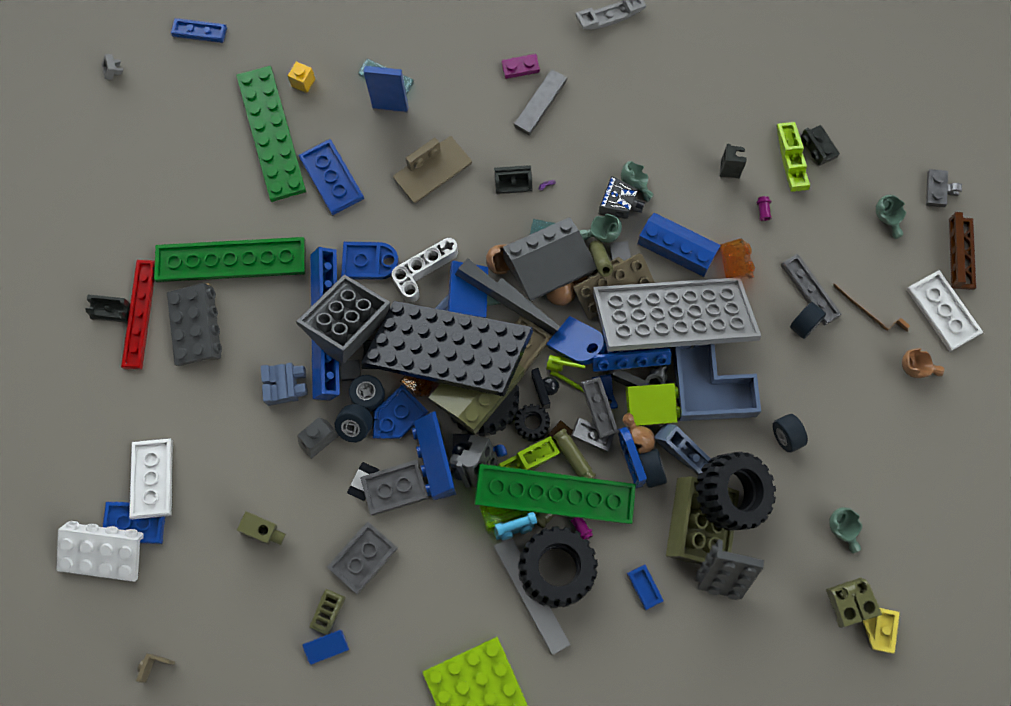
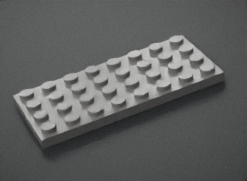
(675, 314)

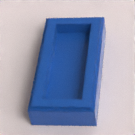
(645, 587)

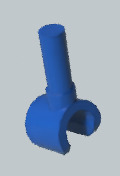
(500, 450)

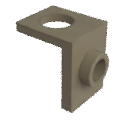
(145, 666)

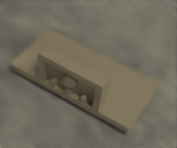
(431, 167)
(626, 272)

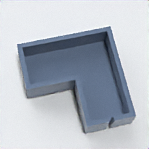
(710, 396)

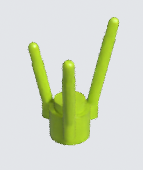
(556, 364)

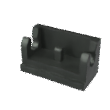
(731, 164)
(513, 179)
(108, 308)

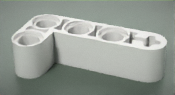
(428, 266)

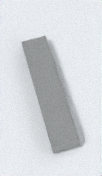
(542, 615)

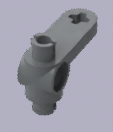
(655, 375)

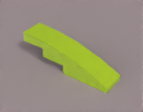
(792, 156)
(533, 456)

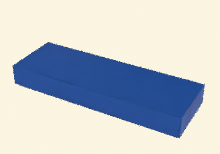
(199, 30)

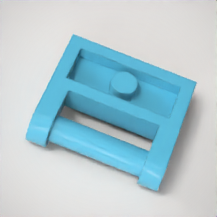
(522, 525)

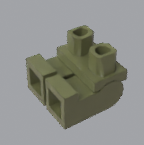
(853, 602)

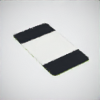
(356, 487)

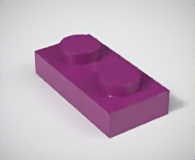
(520, 66)

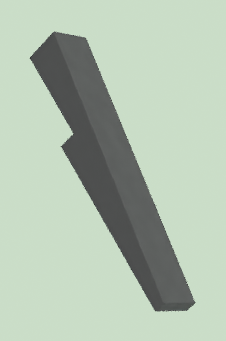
(506, 295)

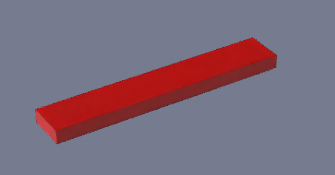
(139, 315)

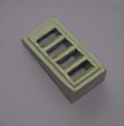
(320, 609)

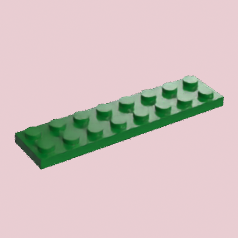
(271, 133)
(230, 259)
(555, 494)

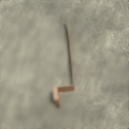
(900, 322)

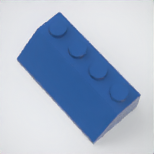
(678, 244)
(434, 457)

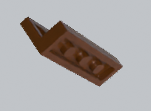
(958, 254)

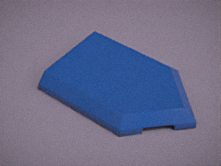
(397, 414)

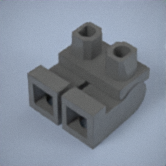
(468, 463)

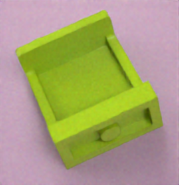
(653, 403)

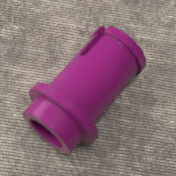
(764, 208)
(582, 528)

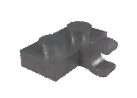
(939, 188)
(587, 433)

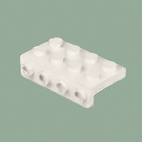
(98, 551)

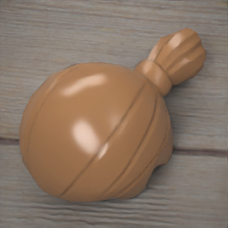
(495, 260)
(564, 294)
(919, 364)
(642, 436)

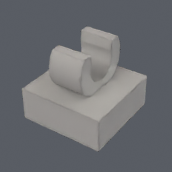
(109, 67)

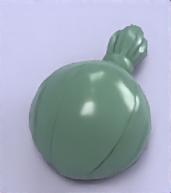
(633, 175)
(891, 212)
(603, 228)
(846, 526)

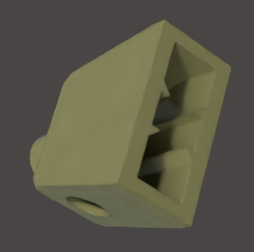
(252, 524)

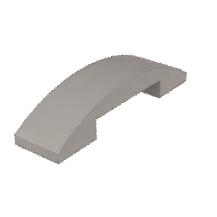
(610, 14)

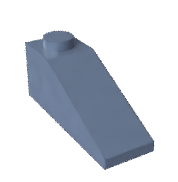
(681, 447)

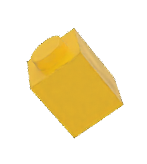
(301, 77)

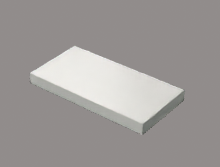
(944, 310)
(151, 479)

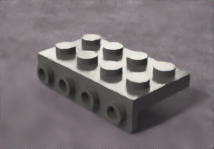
(194, 324)
(727, 572)

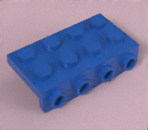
(630, 358)

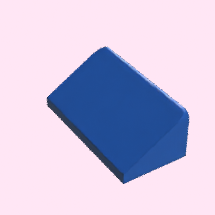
(325, 647)

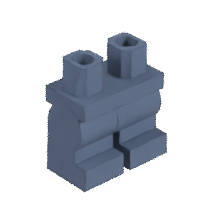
(281, 383)

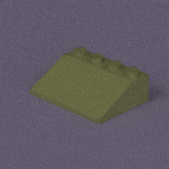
(470, 406)
(690, 531)

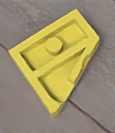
(883, 630)

